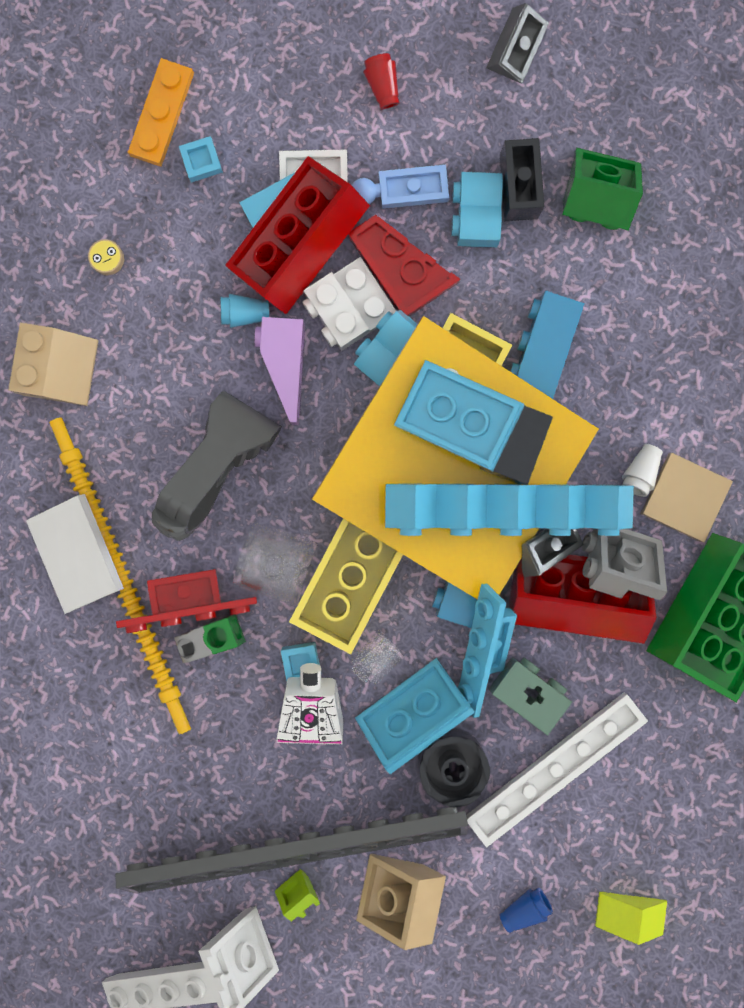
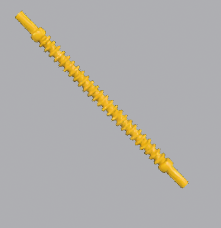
(169, 694)

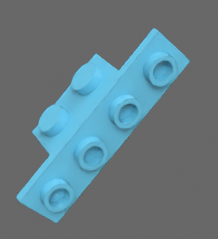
(486, 646)

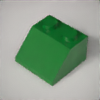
(603, 189)

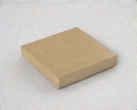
(686, 497)

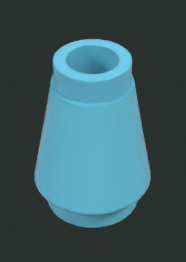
(242, 310)

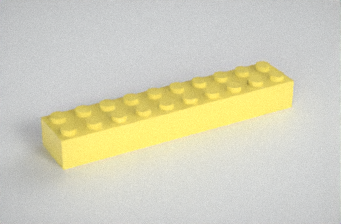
(356, 563)

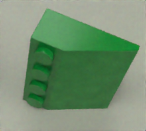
(706, 620)

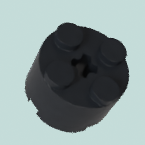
(472, 772)

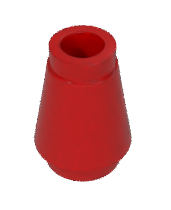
(382, 79)

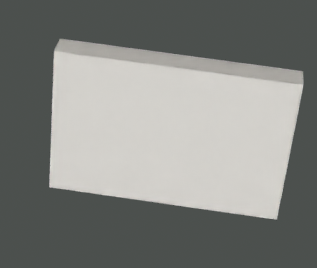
(74, 553)

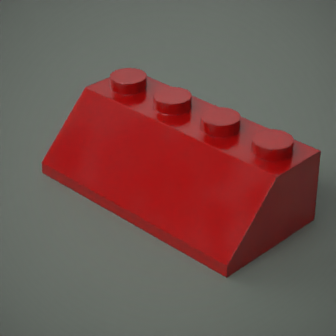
(298, 234)
(565, 603)

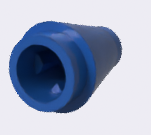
(526, 911)

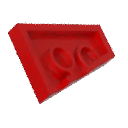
(400, 267)

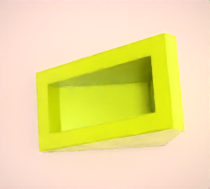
(631, 916)

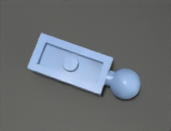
(406, 187)

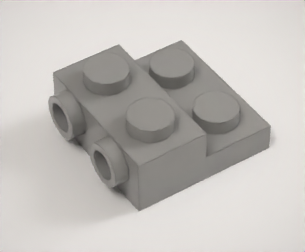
(625, 564)

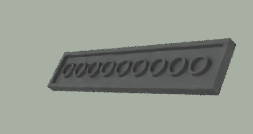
(280, 854)

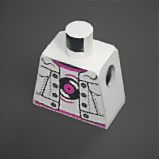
(311, 709)

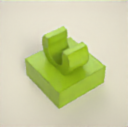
(296, 896)

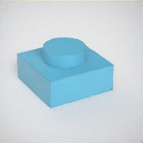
(200, 159)
(298, 655)

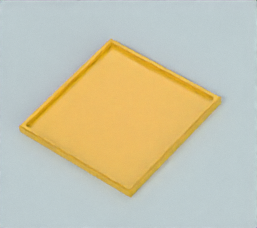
(385, 454)

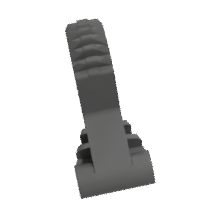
(231, 437)

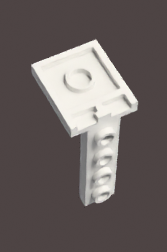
(231, 972)

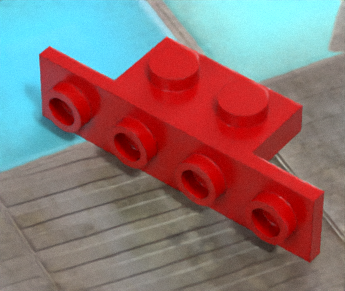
(184, 596)

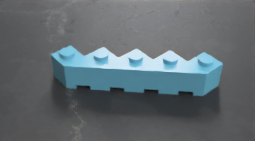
(508, 508)

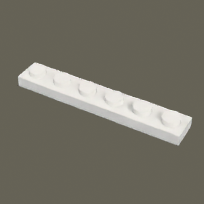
(555, 769)

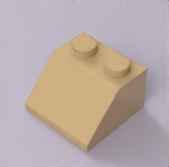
(53, 364)
(401, 901)

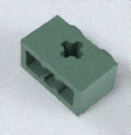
(545, 709)

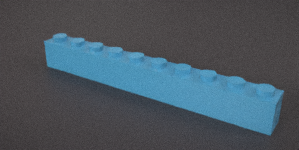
(541, 366)

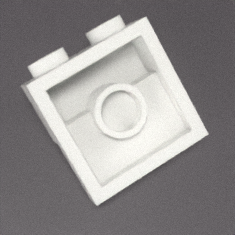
(347, 304)

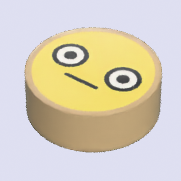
(106, 257)

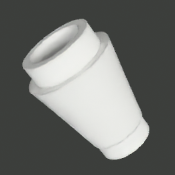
(643, 470)

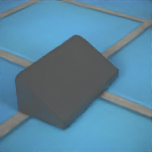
(518, 43)
(547, 550)

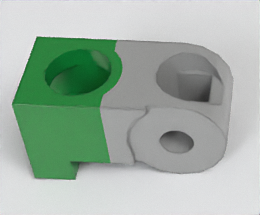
(210, 639)

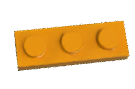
(161, 112)

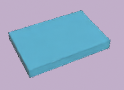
(459, 415)
(413, 716)

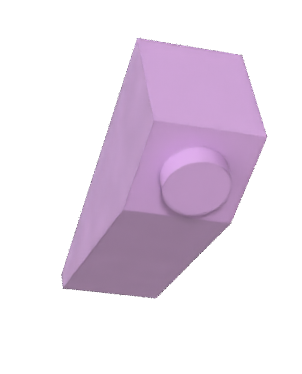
(282, 351)

